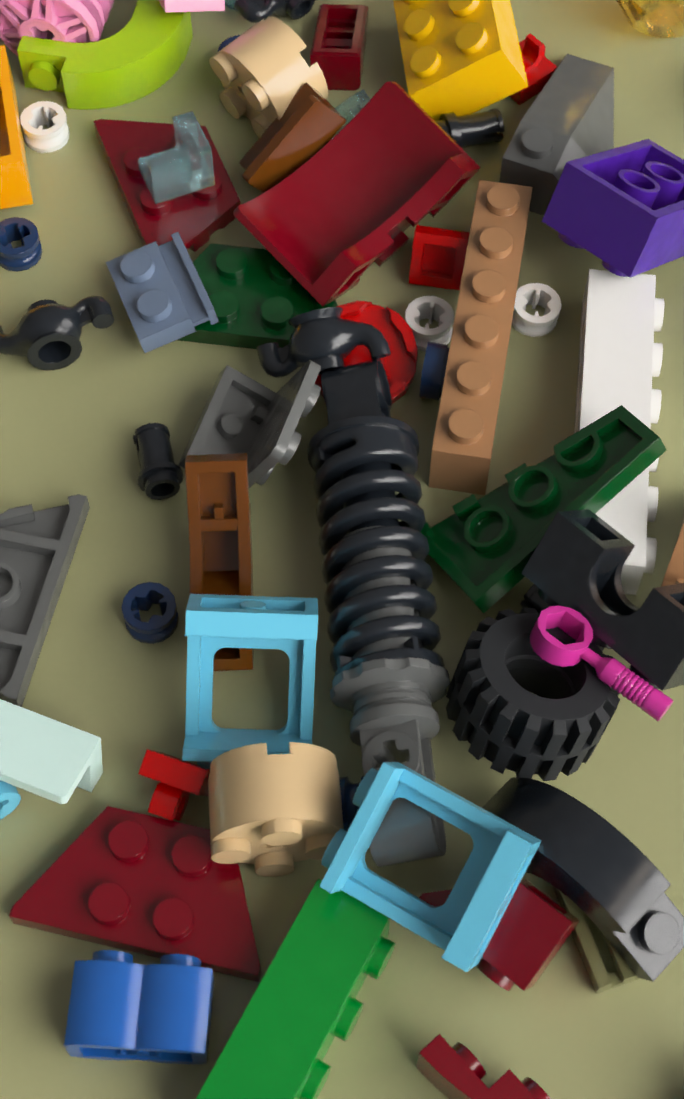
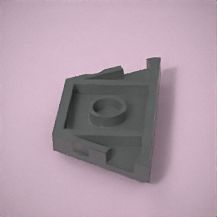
(33, 569)

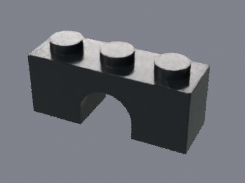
(581, 569)

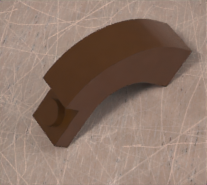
(220, 536)

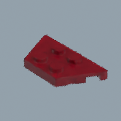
(192, 214)
(146, 891)

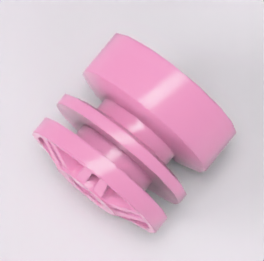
(53, 19)

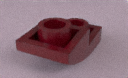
(459, 1075)

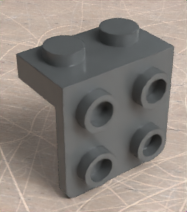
(254, 419)

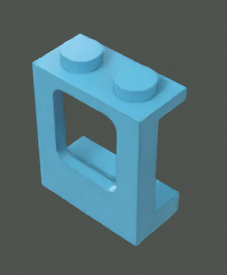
(256, 624)
(482, 889)

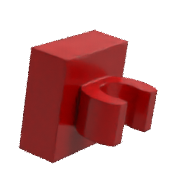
(537, 68)
(438, 257)
(175, 783)

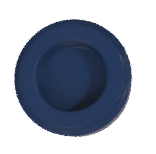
(433, 371)

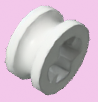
(42, 114)
(536, 295)
(433, 309)

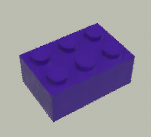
(622, 207)

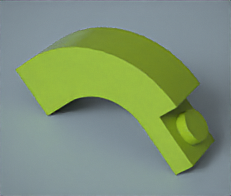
(113, 68)

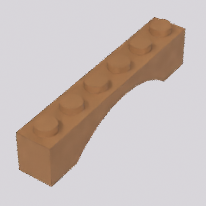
(480, 339)

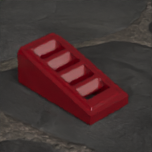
(340, 44)

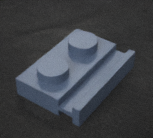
(161, 292)

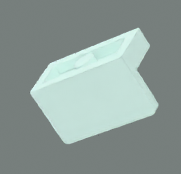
(46, 754)

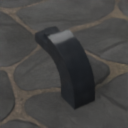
(596, 871)

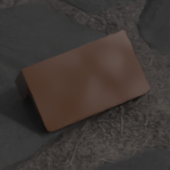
(291, 140)

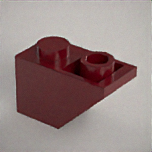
(525, 938)

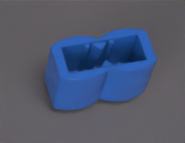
(140, 1009)

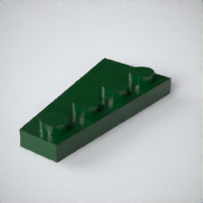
(495, 536)

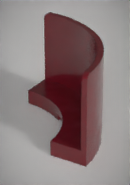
(359, 194)

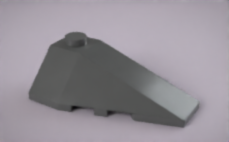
(563, 124)

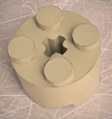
(264, 73)
(273, 806)

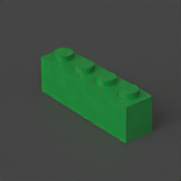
(303, 1002)

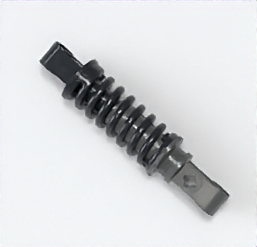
(379, 594)

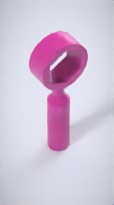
(608, 669)

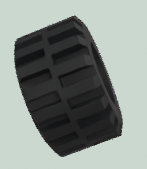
(513, 725)

